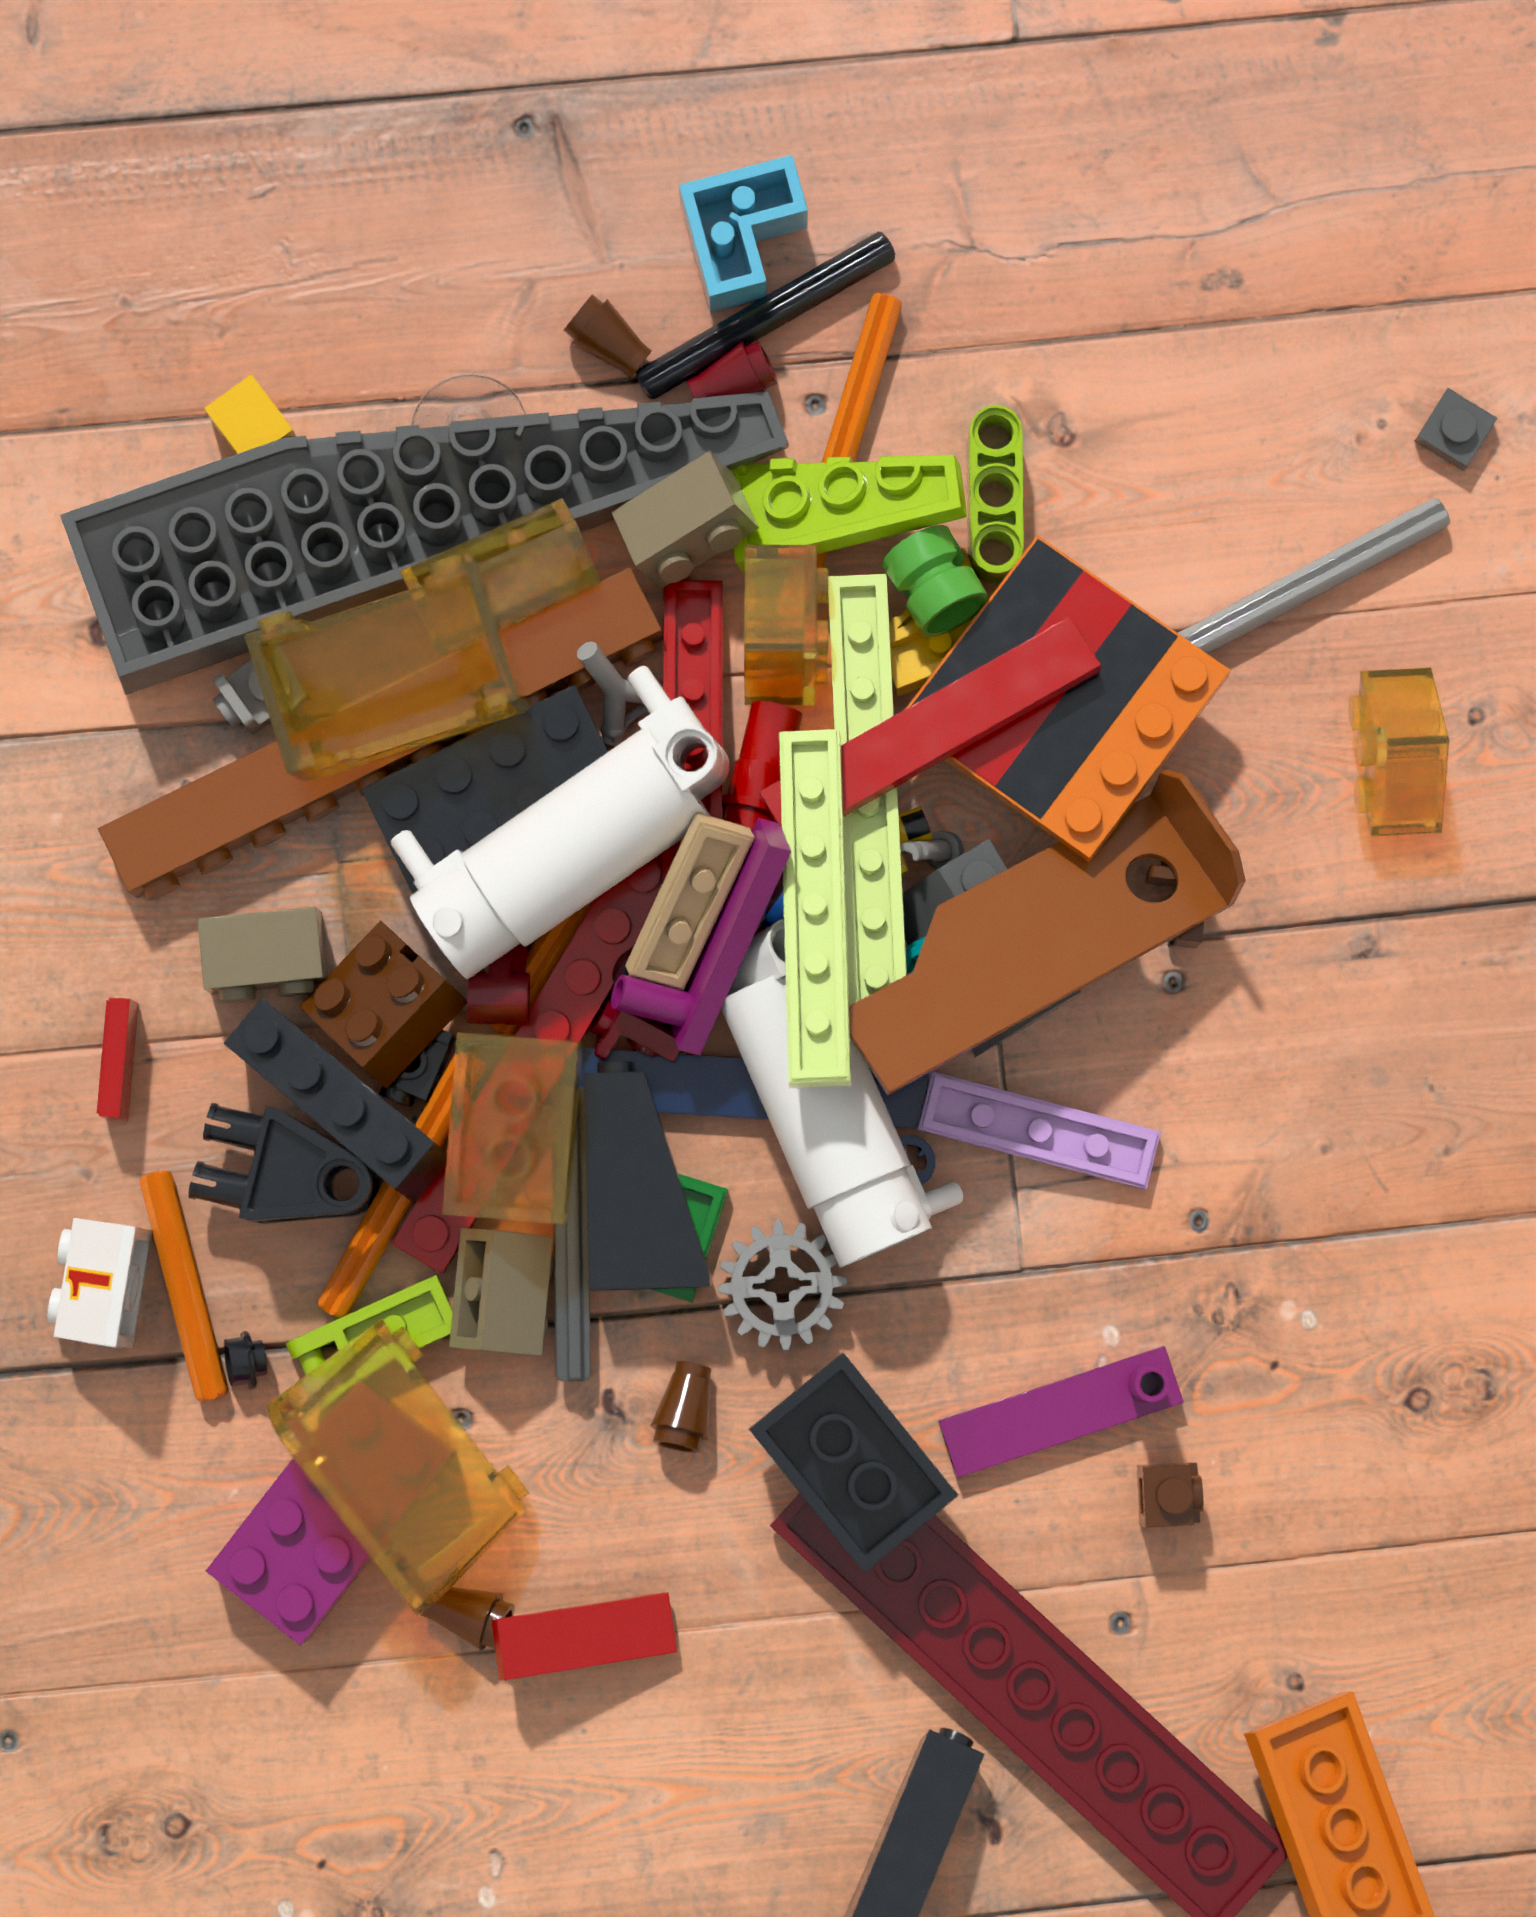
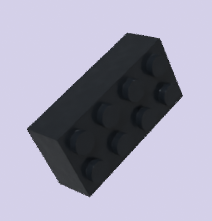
(486, 777)

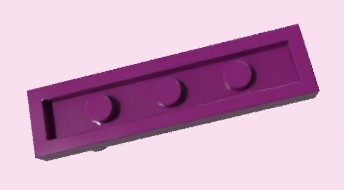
(696, 1008)
(1060, 1411)

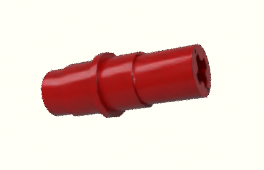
(758, 762)

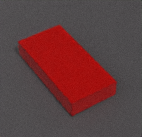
(117, 1059)

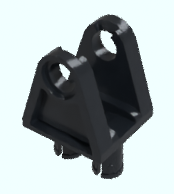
(289, 1170)

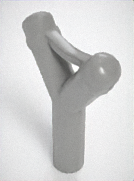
(616, 691)

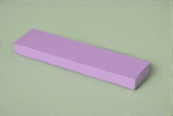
(1038, 1130)

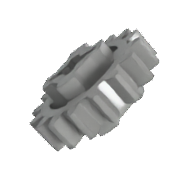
(780, 1257)

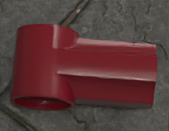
(501, 991)

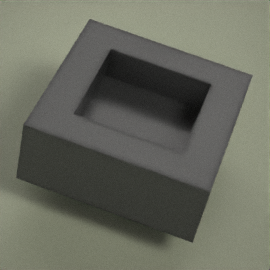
(1455, 429)

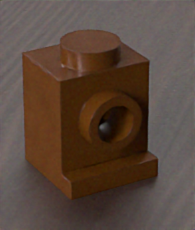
(1169, 1494)

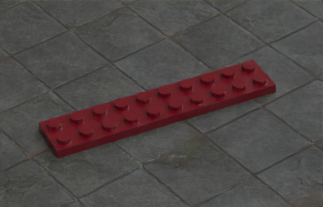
(1055, 1711)

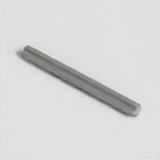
(1318, 576)

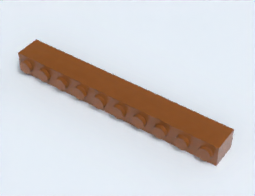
(258, 798)

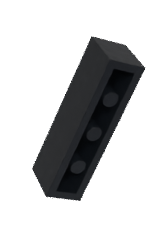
(338, 1100)

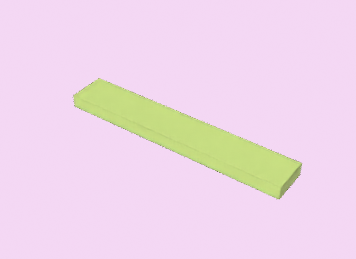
(815, 909)

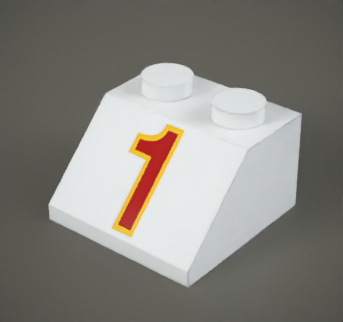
(100, 1283)

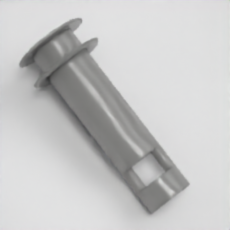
(937, 851)

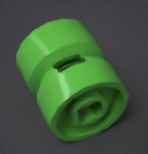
(932, 575)

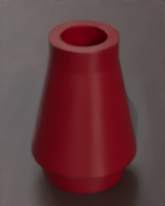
(737, 372)

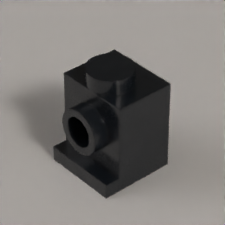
(424, 1080)

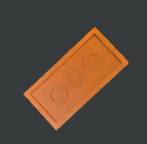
(1337, 1813)

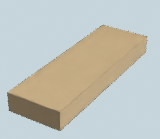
(689, 901)

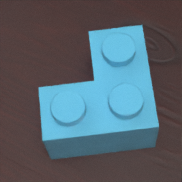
(730, 215)

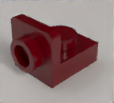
(643, 1034)

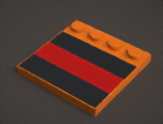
(1098, 745)

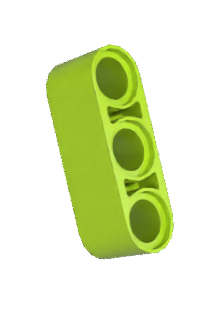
(1002, 467)

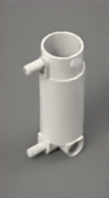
(570, 840)
(831, 1135)

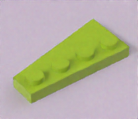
(848, 500)

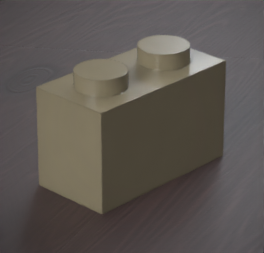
(685, 520)
(262, 953)
(501, 1291)

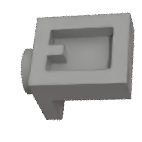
(242, 699)

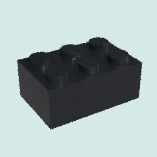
(853, 1462)

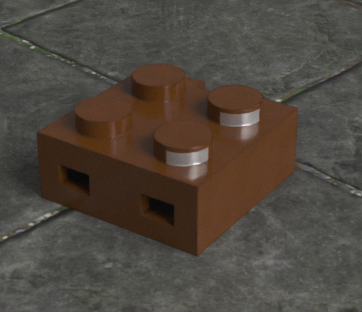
(383, 1004)

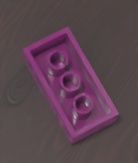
(291, 1556)

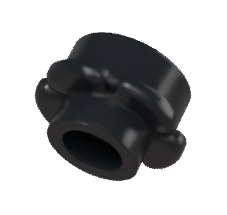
(244, 1360)

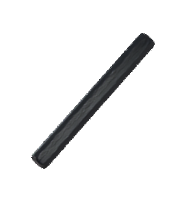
(766, 314)

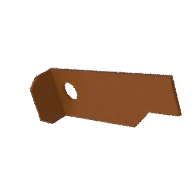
(1046, 934)

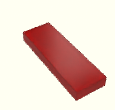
(583, 1636)

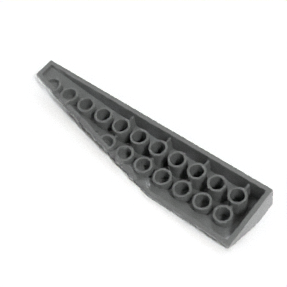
(337, 518)

